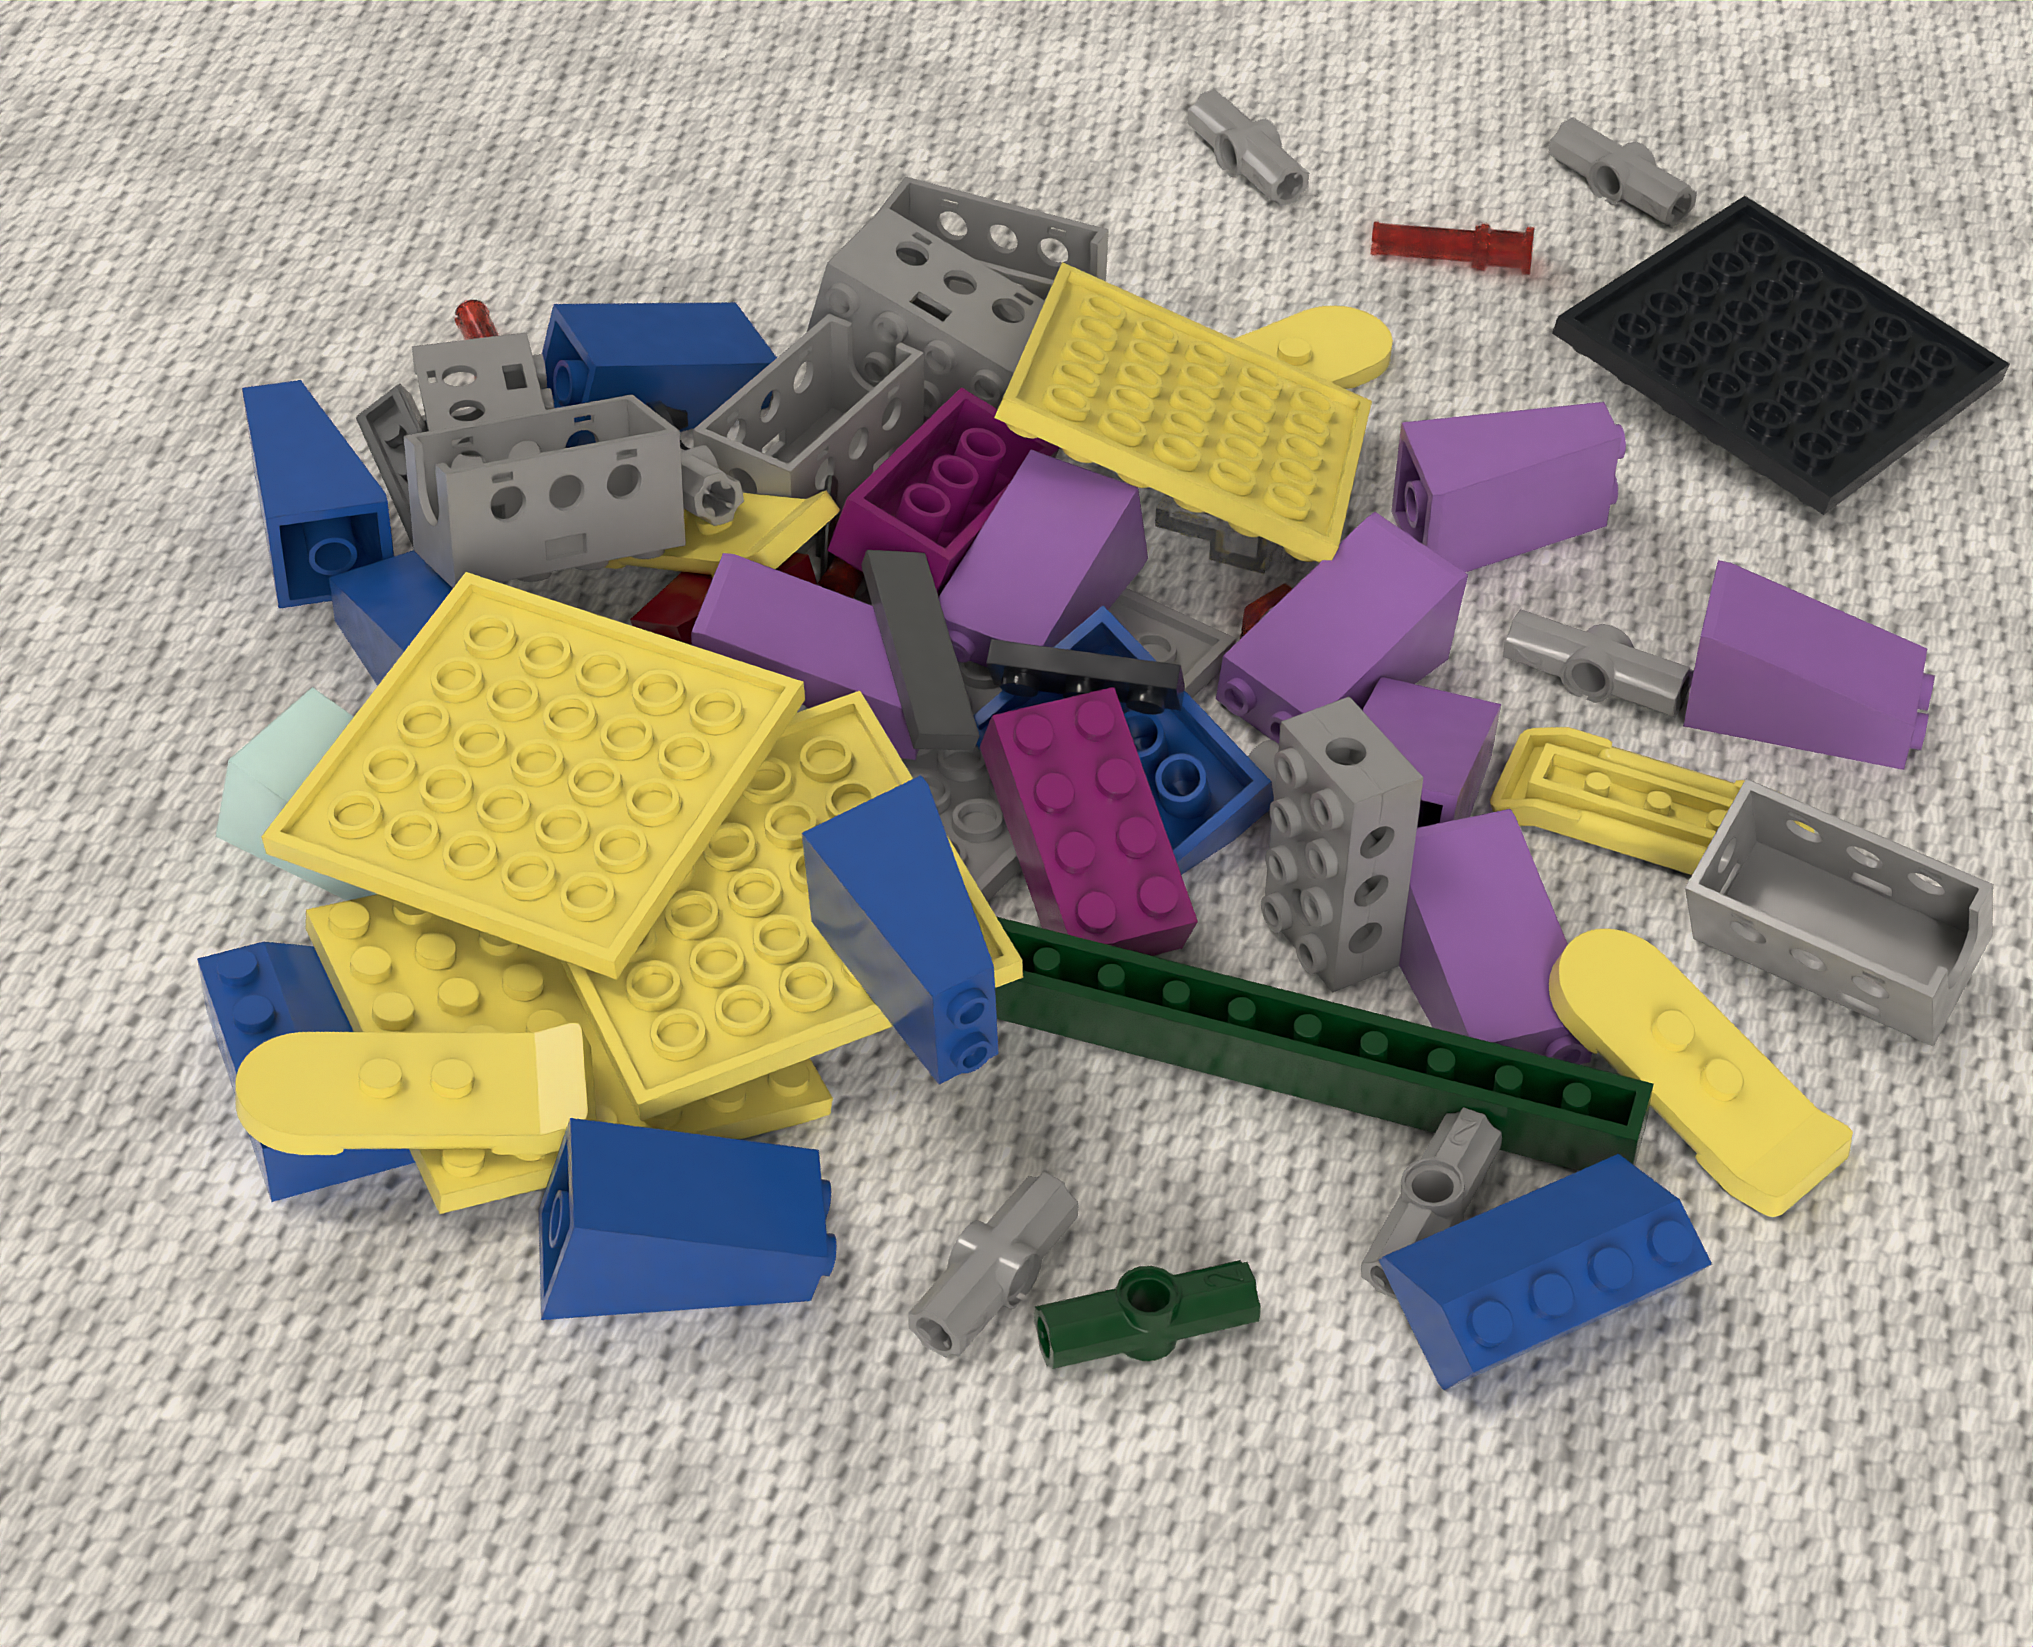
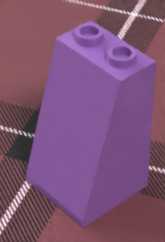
(1506, 480)
(1044, 558)
(1365, 615)
(801, 634)
(1805, 674)
(1444, 739)
(1484, 937)

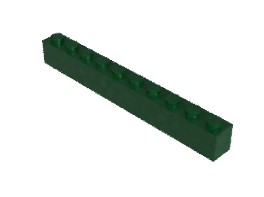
(1319, 1049)

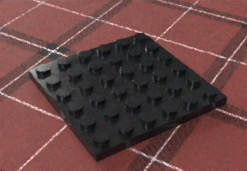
(1781, 352)

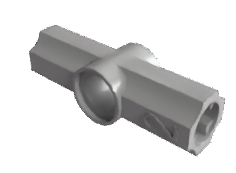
(1248, 148)
(1622, 172)
(707, 489)
(1598, 663)
(1435, 1188)
(993, 1265)

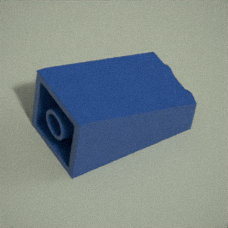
(656, 351)
(313, 493)
(386, 607)
(905, 926)
(679, 1223)

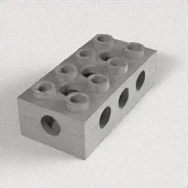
(1341, 843)

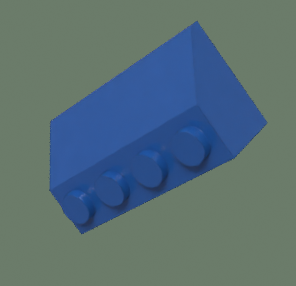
(1542, 1267)

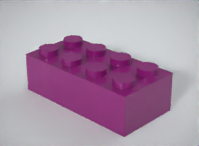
(936, 488)
(1087, 824)

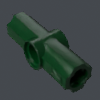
(1147, 1313)

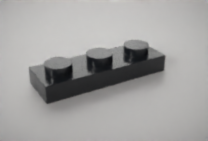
(1139, 683)

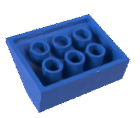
(1194, 769)
(267, 994)

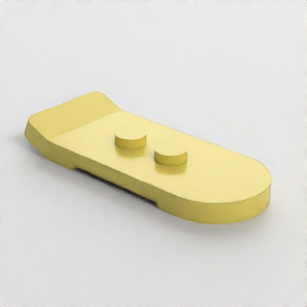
(1329, 343)
(762, 530)
(1613, 797)
(1707, 1076)
(416, 1090)

